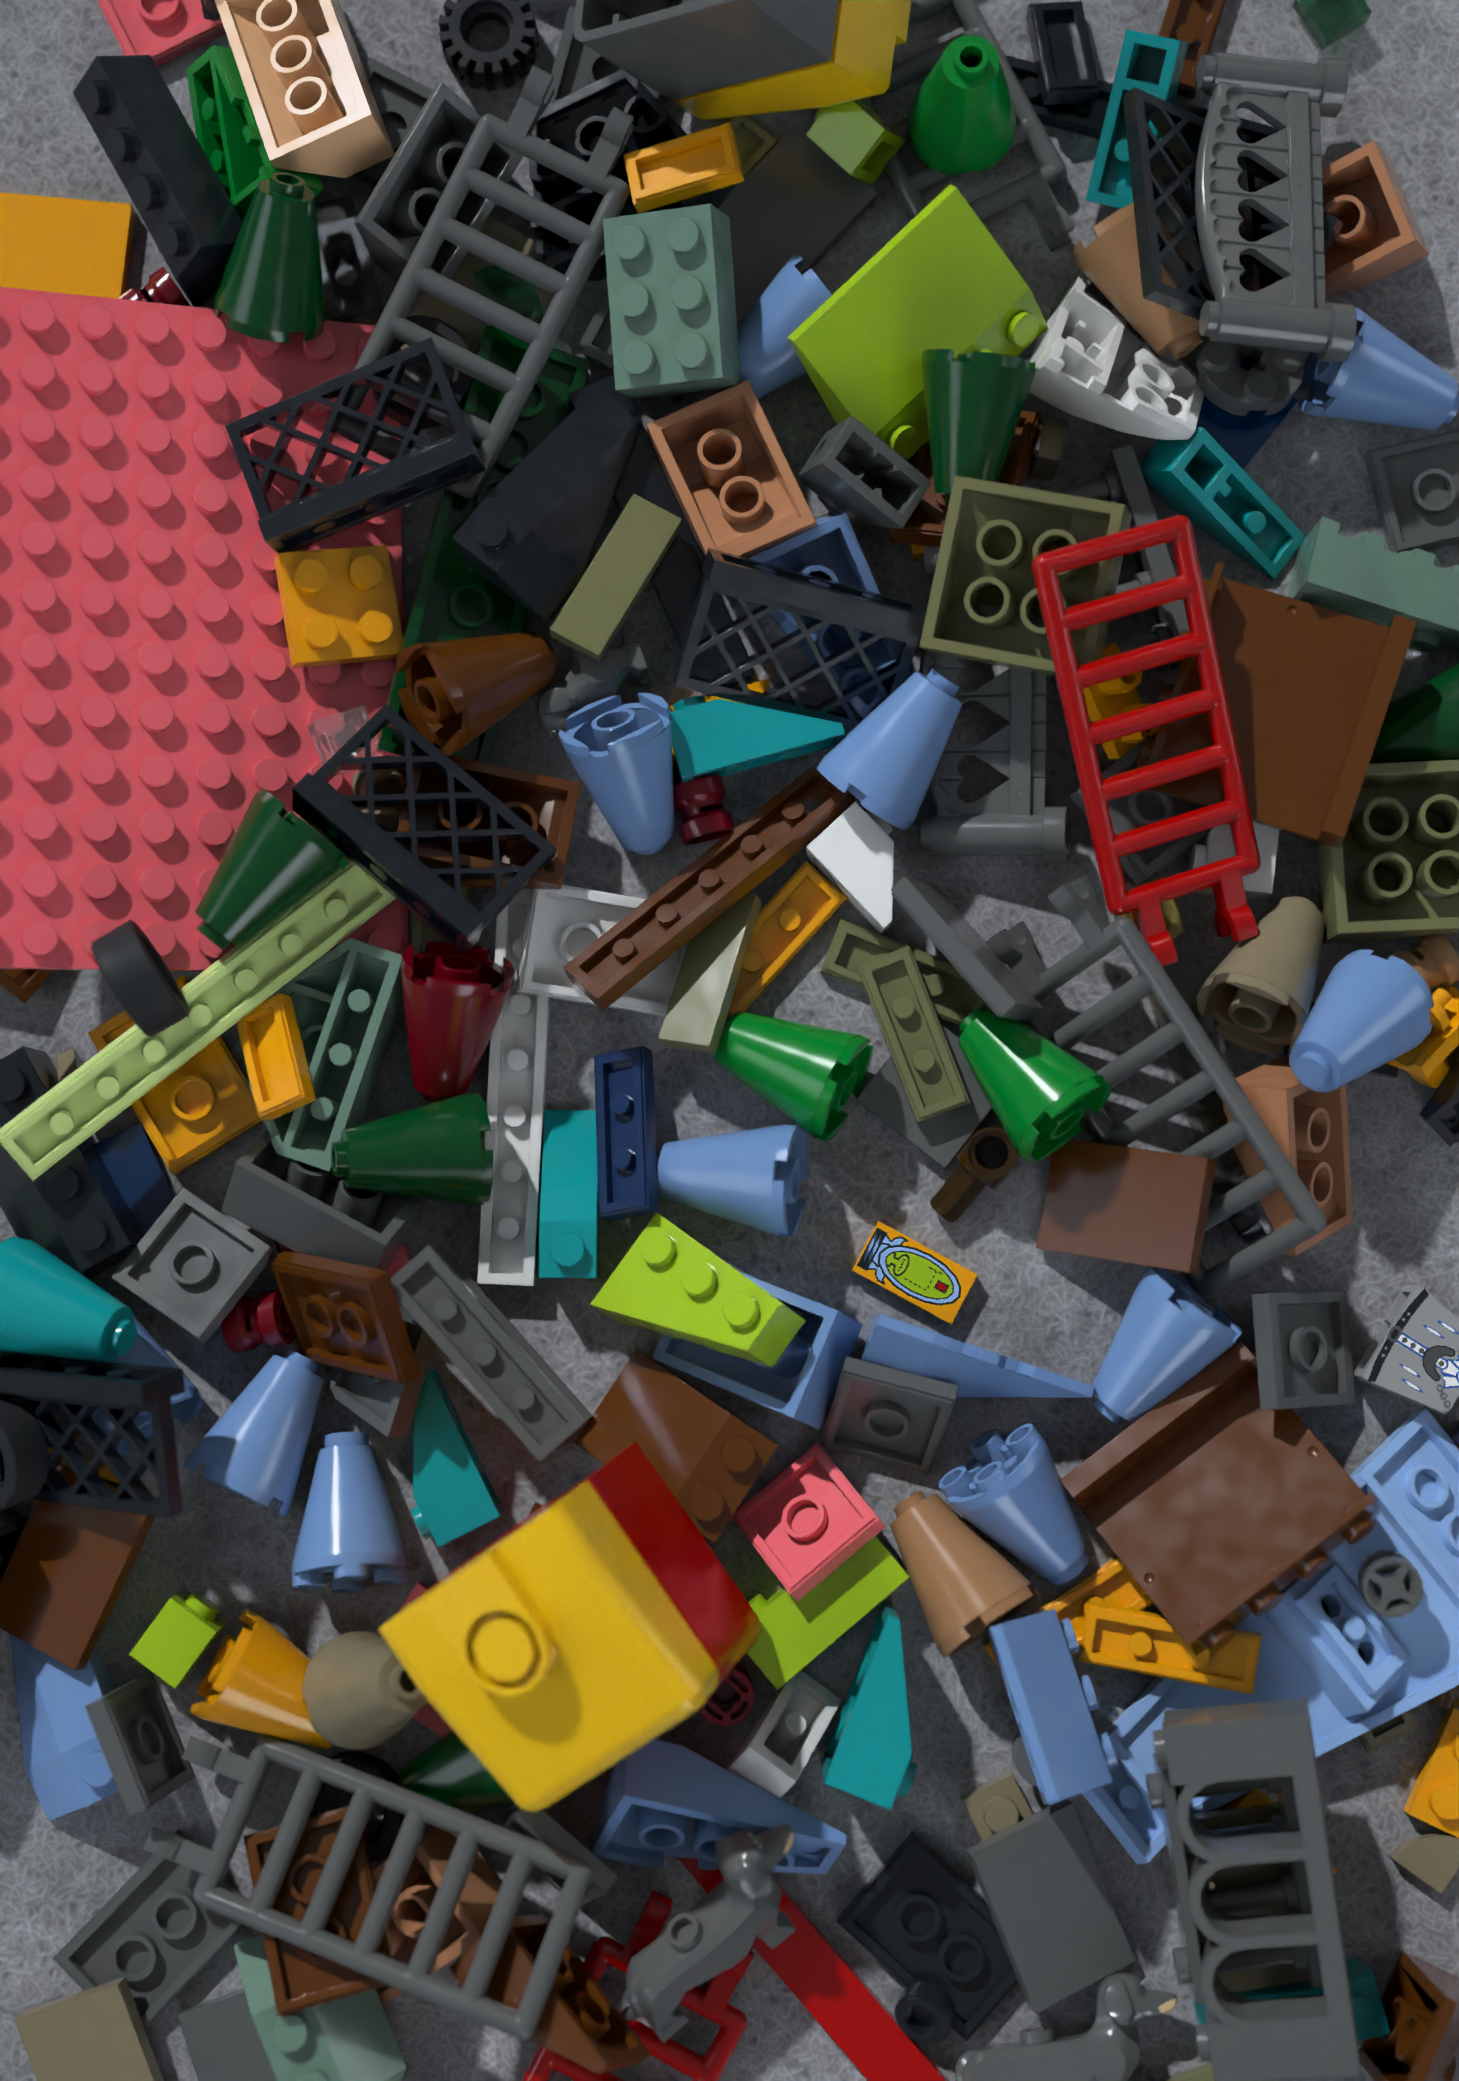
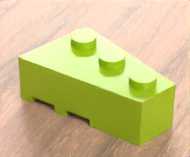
(695, 1296)

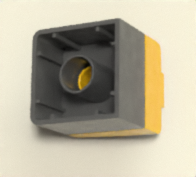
(749, 53)

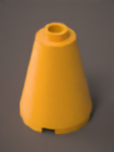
(258, 1685)

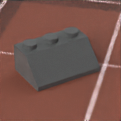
(416, 179)
(316, 1211)

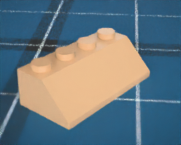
(306, 85)

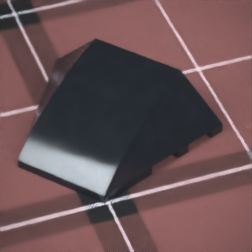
(576, 127)

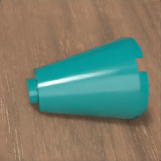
(56, 1309)

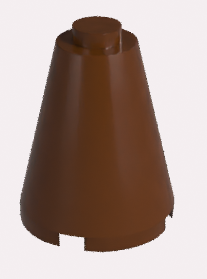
(471, 683)

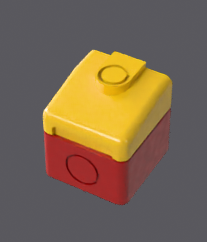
(576, 1632)

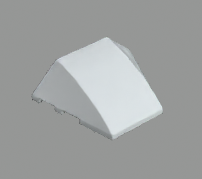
(1109, 374)

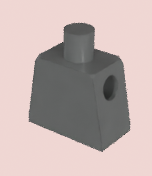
(855, 469)

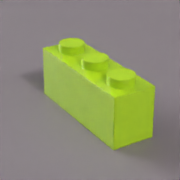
(799, 1631)

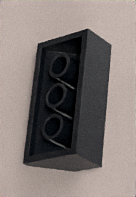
(162, 169)
(73, 1204)

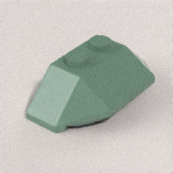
(345, 1022)
(323, 2043)

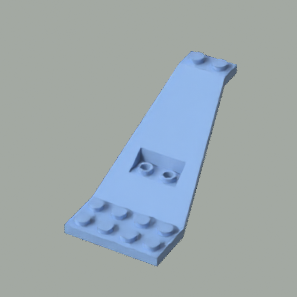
(1317, 1654)

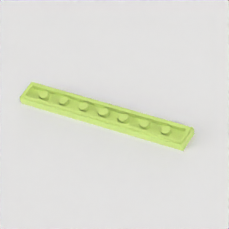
(215, 1002)

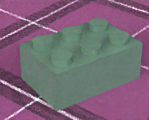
(672, 301)

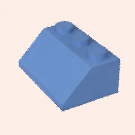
(1052, 1705)

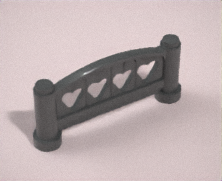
(1291, 99)
(1015, 814)

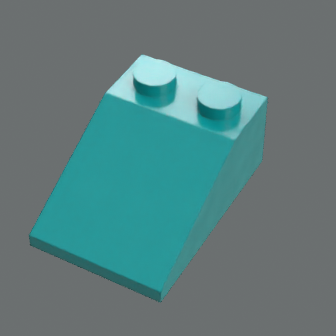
(872, 1737)

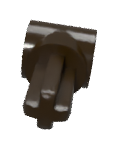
(972, 1175)

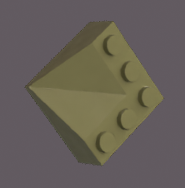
(984, 580)
(1397, 857)

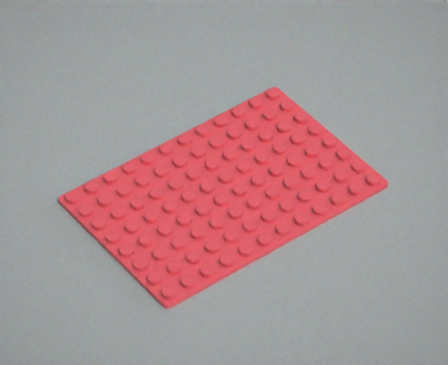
(150, 618)

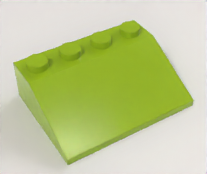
(926, 289)

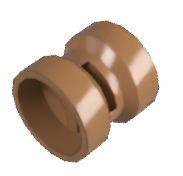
(1433, 960)

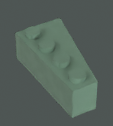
(1376, 583)

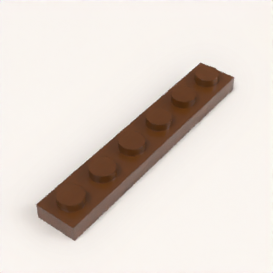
(707, 888)

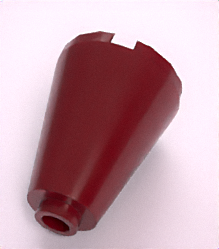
(450, 1014)

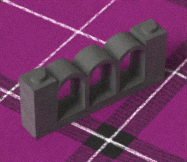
(1278, 2034)

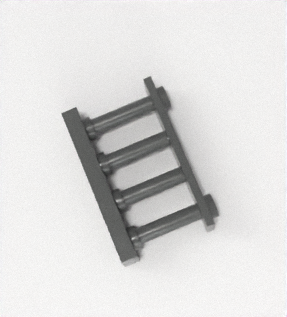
(1125, 484)
(489, 1350)
(1289, 1890)

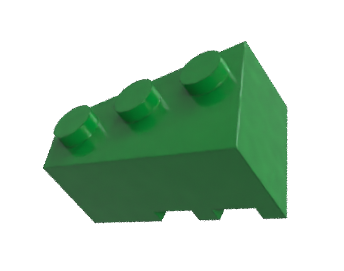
(229, 128)

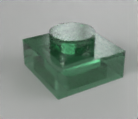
(1331, 18)
(508, 290)

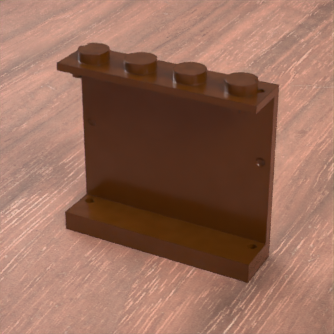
(1302, 703)
(1219, 1502)

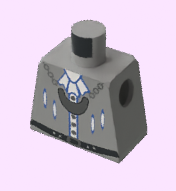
(1415, 1352)

